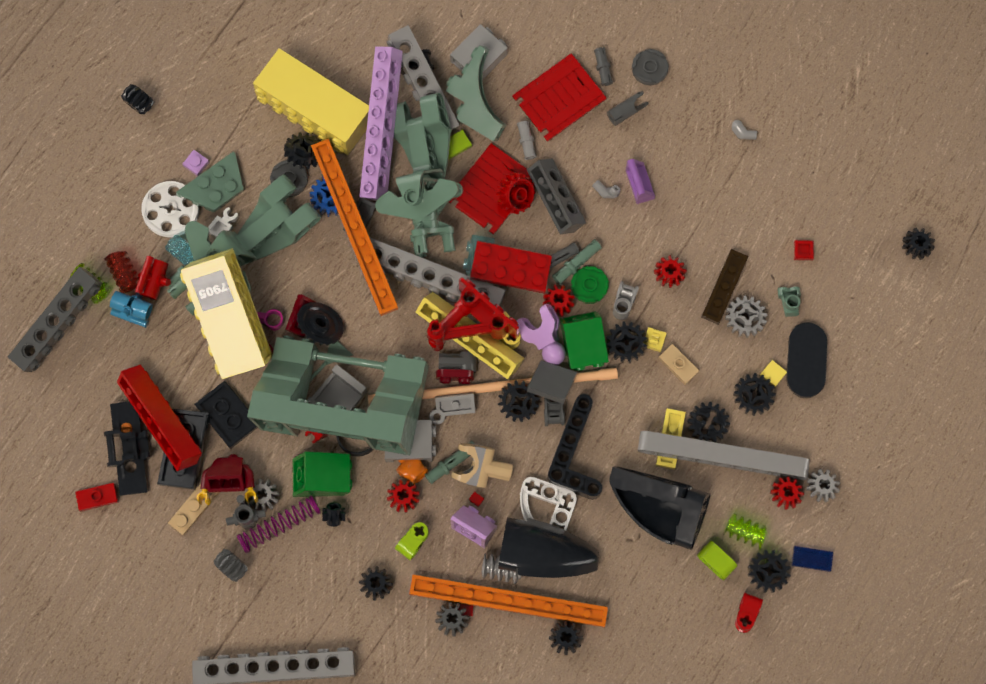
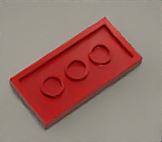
(510, 267)

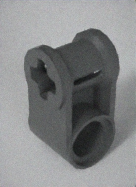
(553, 413)

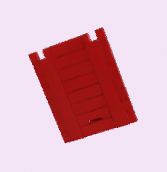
(559, 97)
(481, 184)

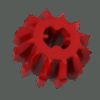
(677, 269)
(559, 294)
(794, 493)
(411, 494)

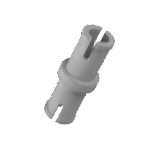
(526, 140)

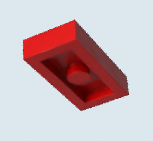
(96, 497)

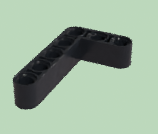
(569, 450)

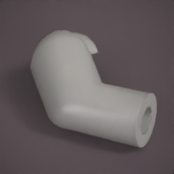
(741, 132)
(606, 192)

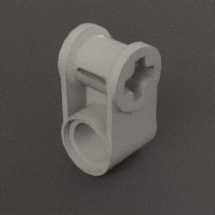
(625, 297)

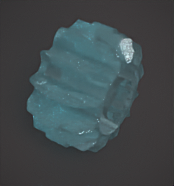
(180, 249)

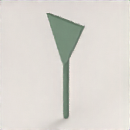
(337, 349)

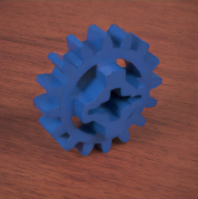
(322, 191)

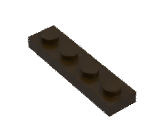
(724, 286)

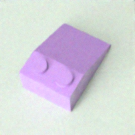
(473, 526)

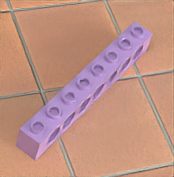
(381, 122)

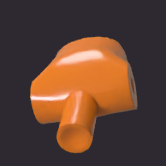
(412, 470)

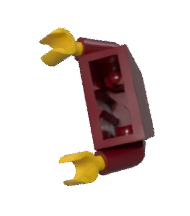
(227, 476)

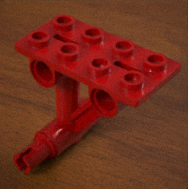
(481, 309)

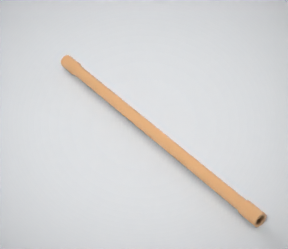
(601, 374)

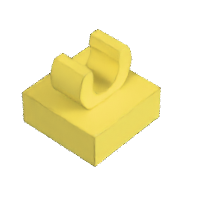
(655, 339)

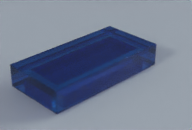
(812, 559)

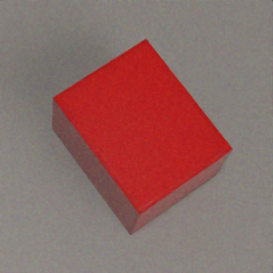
(476, 499)

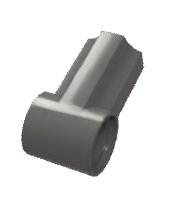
(463, 360)

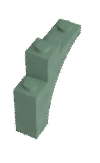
(469, 88)

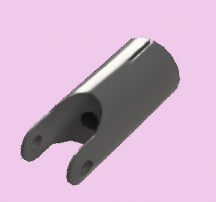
(625, 109)

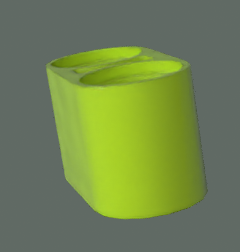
(717, 560)

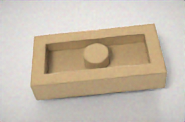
(678, 364)

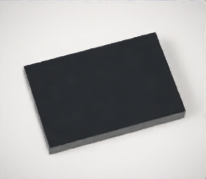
(227, 414)

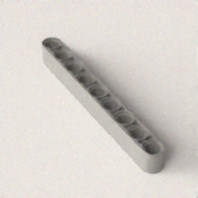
(723, 455)

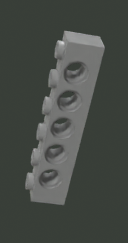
(405, 37)

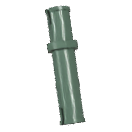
(576, 262)
(444, 467)

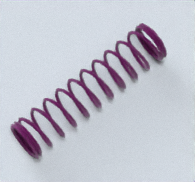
(246, 547)

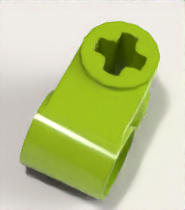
(410, 543)

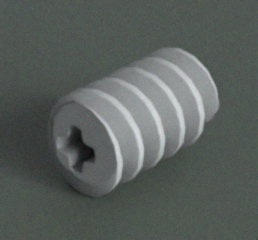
(491, 566)

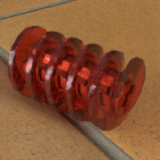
(121, 271)

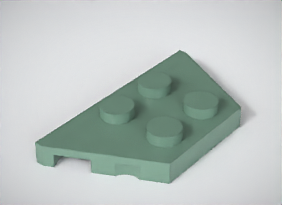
(215, 185)

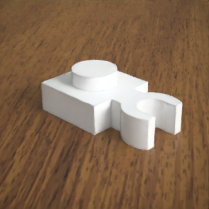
(220, 224)

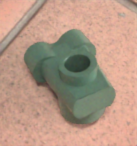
(790, 300)

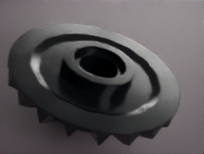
(320, 323)

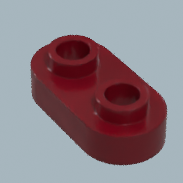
(445, 376)

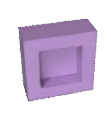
(195, 163)

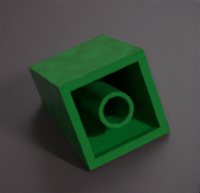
(584, 340)
(321, 474)

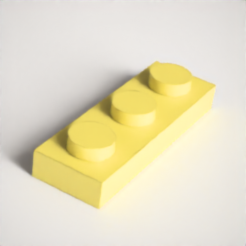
(672, 425)

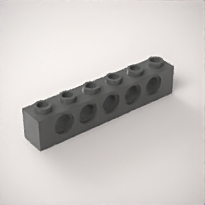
(21, 353)

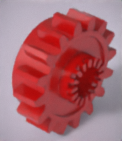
(516, 193)

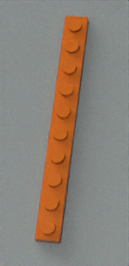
(354, 227)
(508, 601)

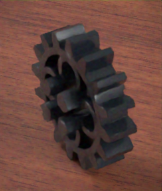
(704, 412)

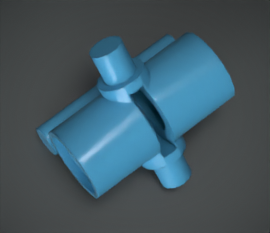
(131, 308)

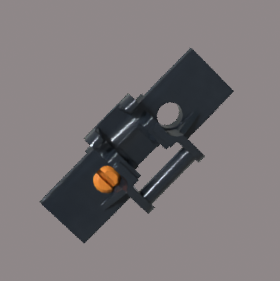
(135, 448)

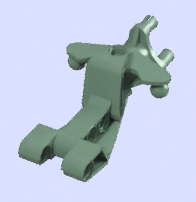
(426, 190)
(266, 231)

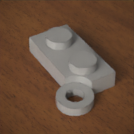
(453, 405)

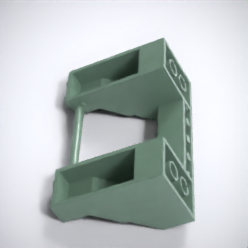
(390, 420)

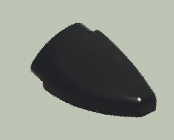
(660, 505)
(545, 550)

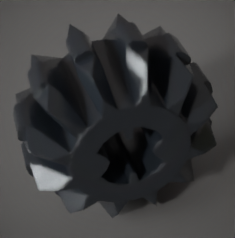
(137, 99)
(921, 237)
(369, 586)
(567, 631)

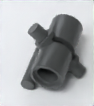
(242, 510)

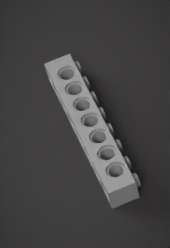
(426, 267)
(346, 667)

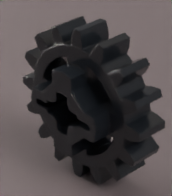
(299, 150)
(619, 343)
(747, 391)
(523, 409)
(760, 569)

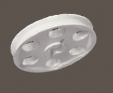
(163, 215)

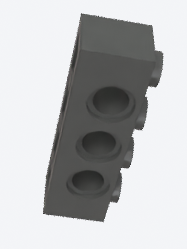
(556, 196)

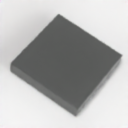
(552, 381)

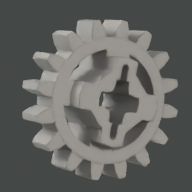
(738, 317)

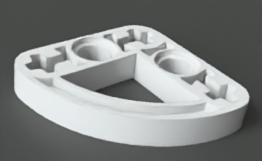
(556, 500)

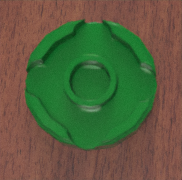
(589, 285)

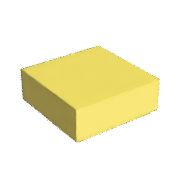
(774, 373)

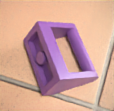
(639, 181)

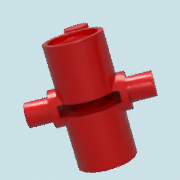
(152, 278)

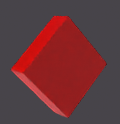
(803, 250)

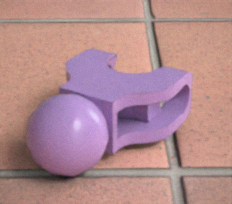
(545, 336)

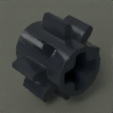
(333, 514)

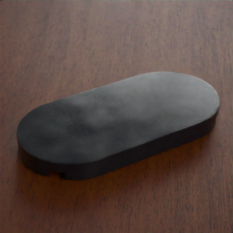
(806, 360)

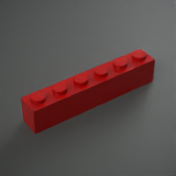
(159, 417)

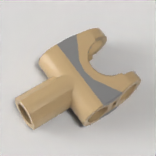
(482, 466)

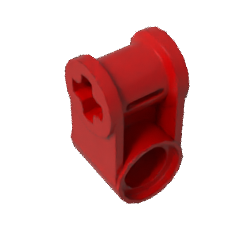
(749, 610)

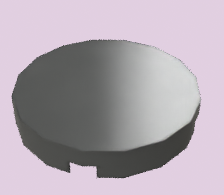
(650, 67)
(295, 174)

